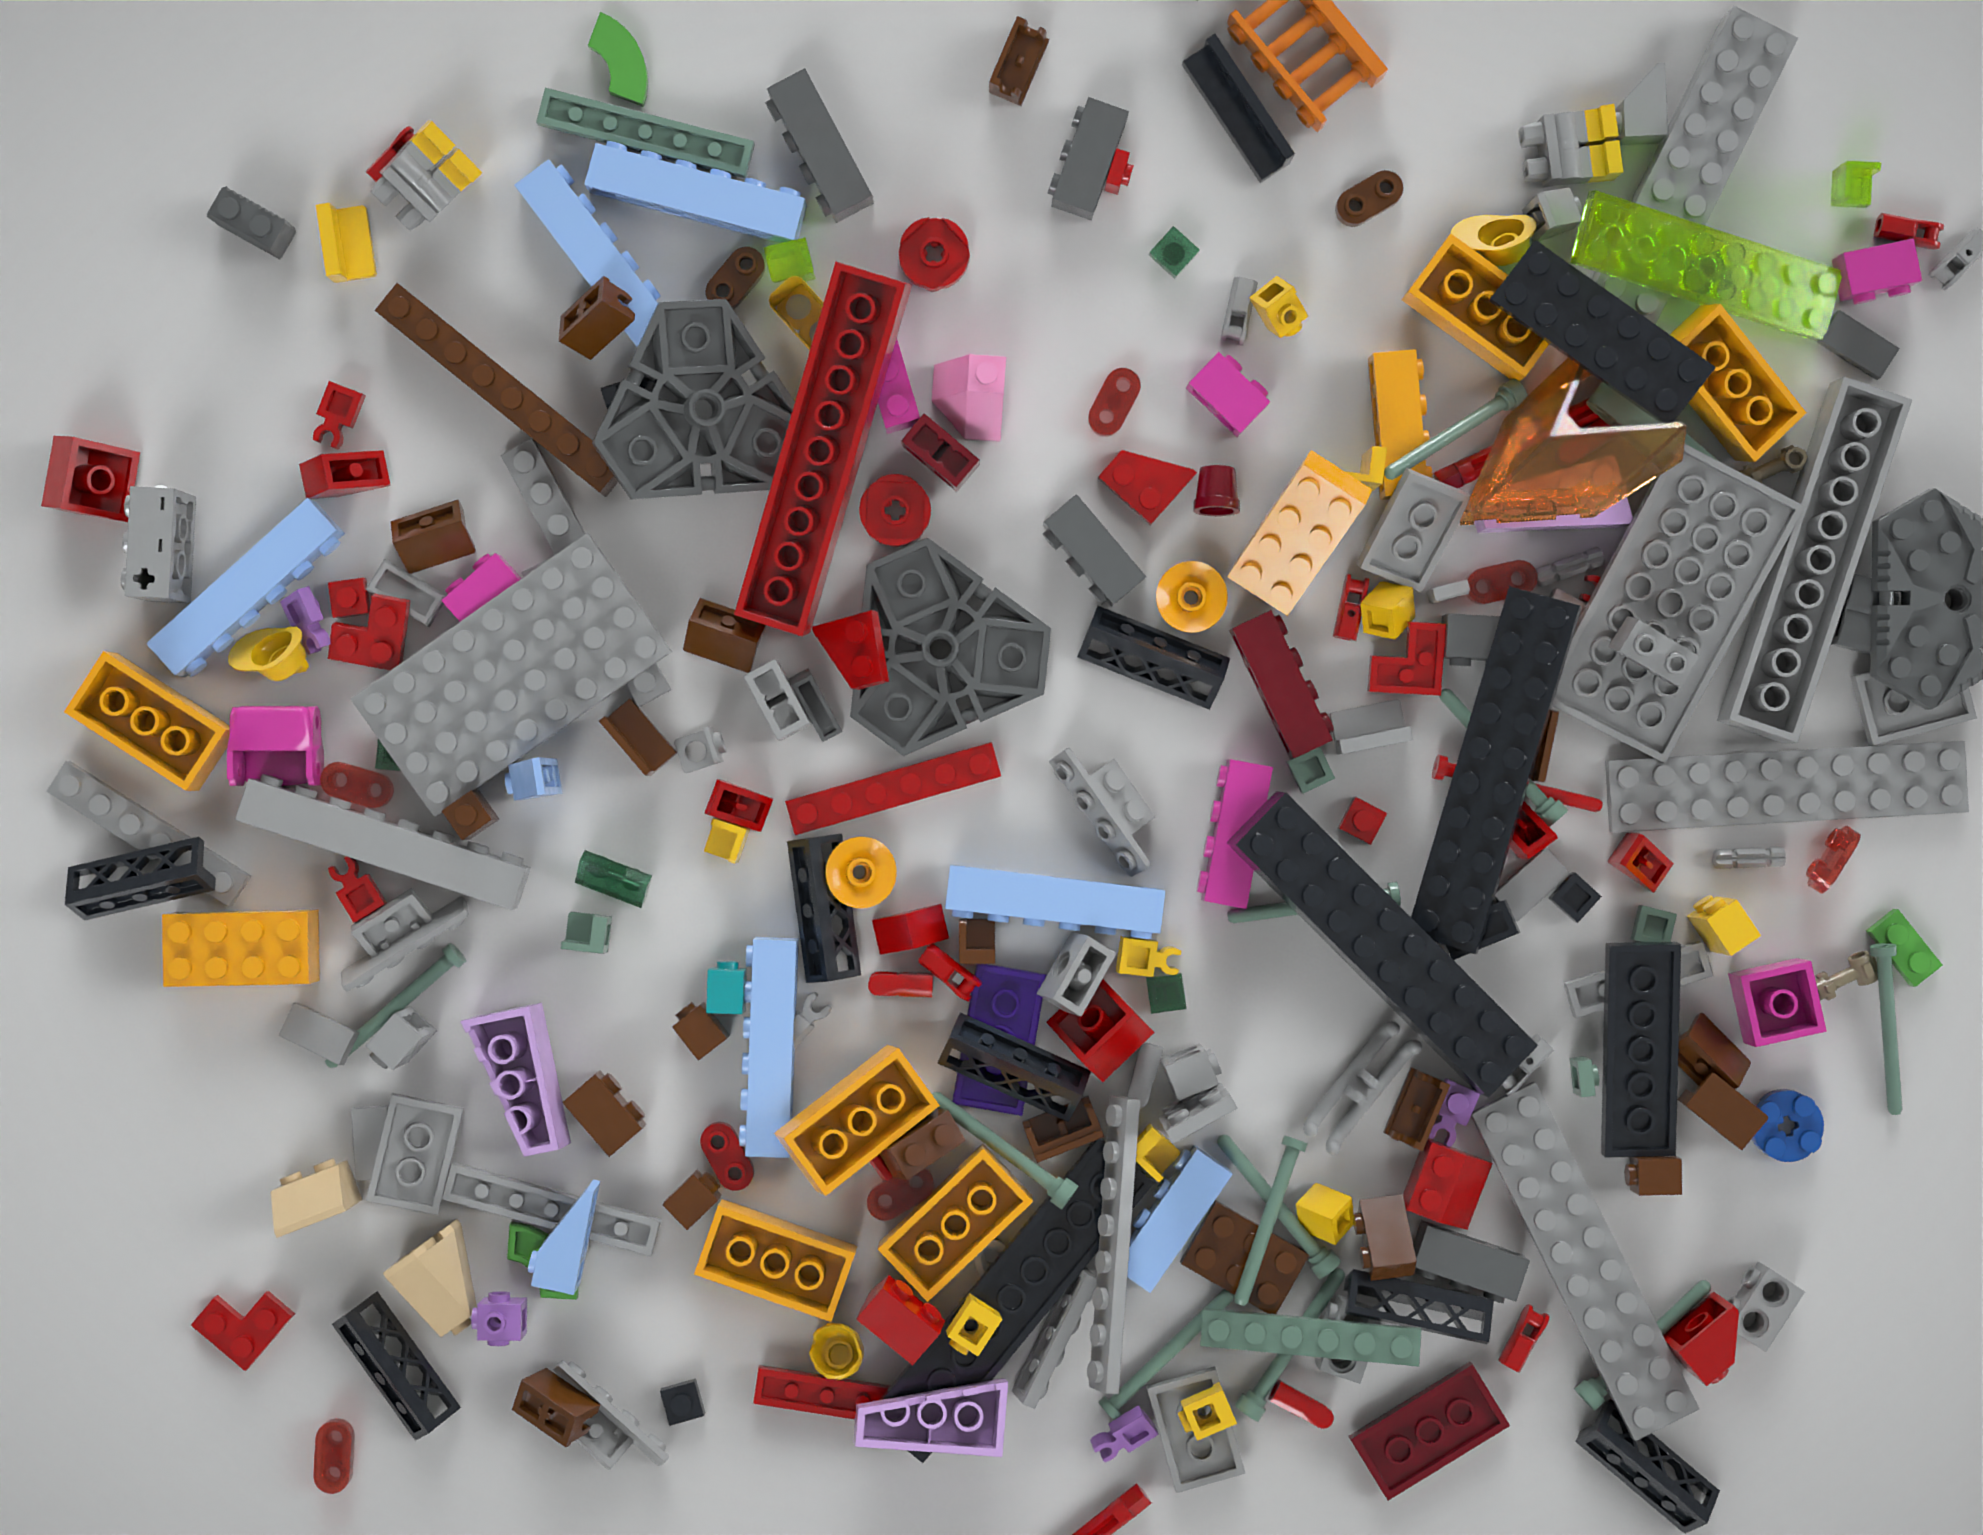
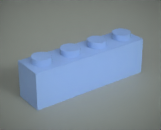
(1174, 1215)

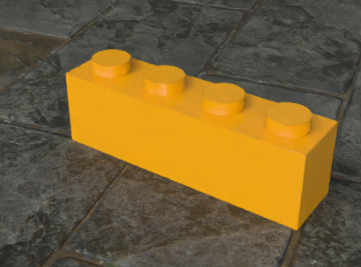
(1397, 409)

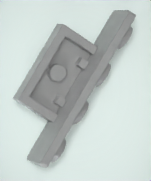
(1110, 805)
(397, 931)
(610, 1429)

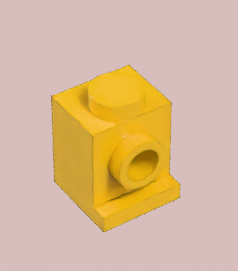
(1279, 307)
(975, 1340)
(1216, 1420)

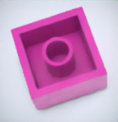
(1777, 1002)

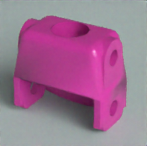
(275, 743)

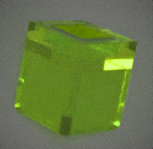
(1853, 183)
(789, 260)

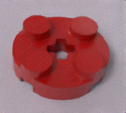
(936, 233)
(910, 496)

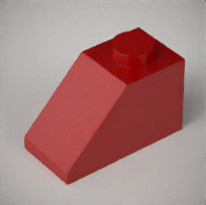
(344, 474)

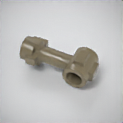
(1789, 460)
(1862, 968)

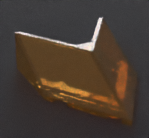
(1554, 468)

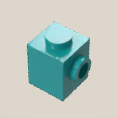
(726, 988)

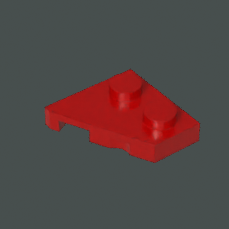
(1145, 482)
(855, 648)

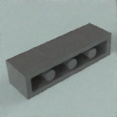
(819, 145)

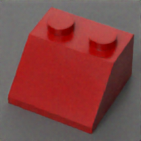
(89, 478)
(1104, 1033)
(1446, 1184)
(900, 1318)
(1706, 1339)

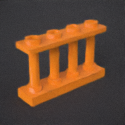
(1342, 40)

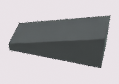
(815, 705)

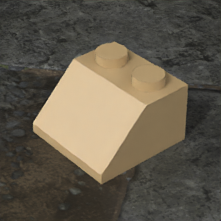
(313, 1197)

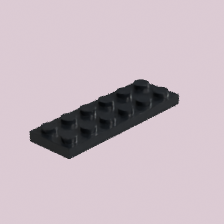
(1602, 334)
(1640, 1049)

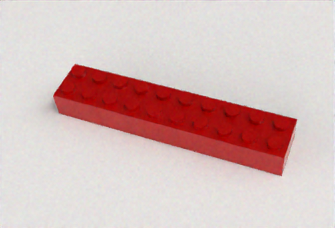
(822, 448)

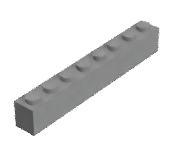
(382, 842)

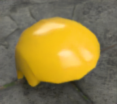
(836, 1351)

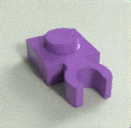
(305, 613)
(1455, 1109)
(1126, 1432)

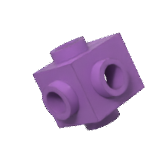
(512, 1316)

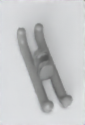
(1360, 1086)

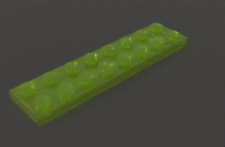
(1705, 265)

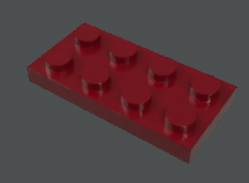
(1429, 1430)

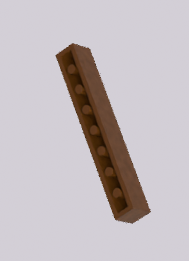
(496, 387)

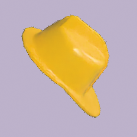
(1497, 237)
(270, 651)

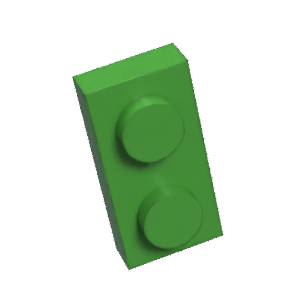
(1913, 957)

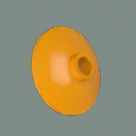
(1201, 580)
(878, 876)

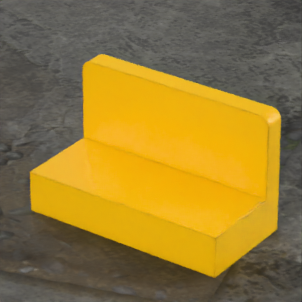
(346, 242)
(1372, 467)

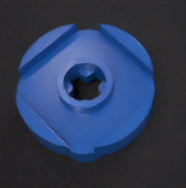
(1807, 1130)

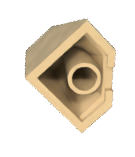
(437, 1280)

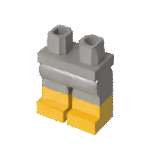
(1573, 147)
(412, 178)

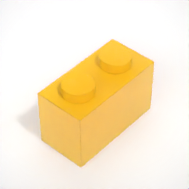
(1723, 924)

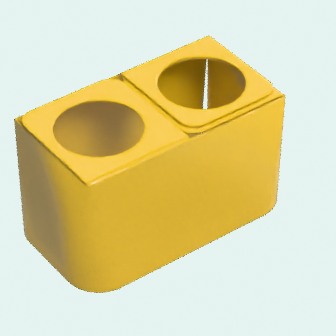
(779, 298)

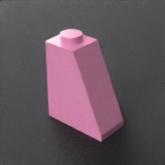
(971, 394)

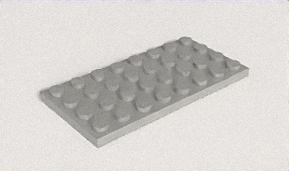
(1688, 572)
(511, 674)

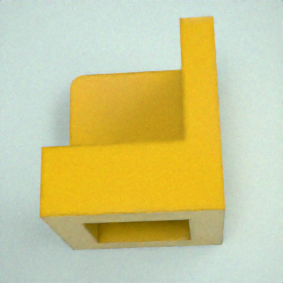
(1387, 610)
(726, 840)
(1155, 1152)
(1325, 1213)

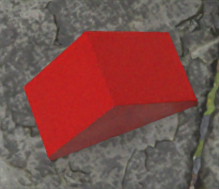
(738, 805)
(1530, 834)
(1641, 861)
(910, 929)

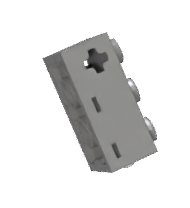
(159, 544)

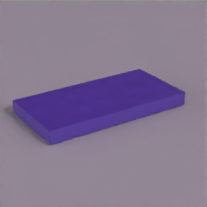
(1012, 1005)

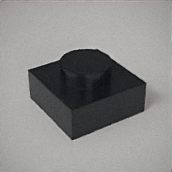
(1575, 897)
(682, 1402)

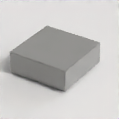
(1448, 591)

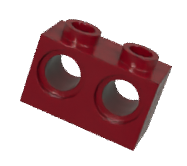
(940, 452)

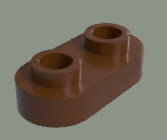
(1370, 197)
(736, 279)

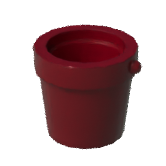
(1216, 491)

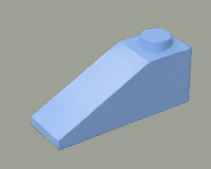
(533, 778)
(562, 1255)

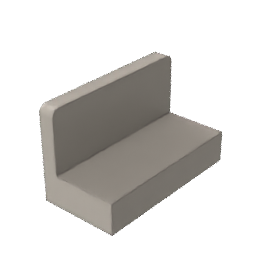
(1369, 727)

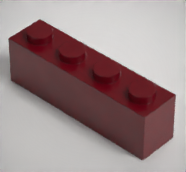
(1281, 684)

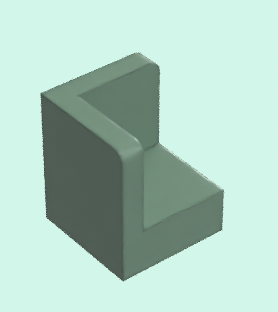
(587, 932)

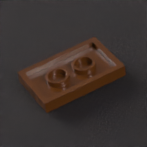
(1222, 1250)

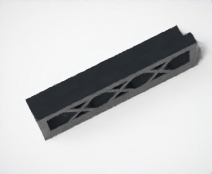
(1238, 109)
(1157, 651)
(134, 887)
(817, 909)
(1017, 1062)
(1420, 1298)
(387, 1375)
(1647, 1474)

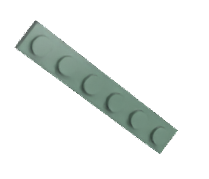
(645, 132)
(1311, 1337)

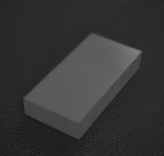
(1858, 345)

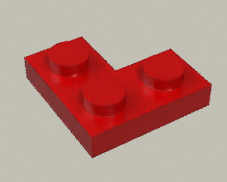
(380, 643)
(1419, 670)
(239, 1336)

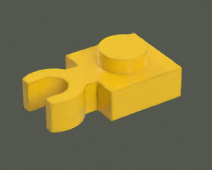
(1141, 957)

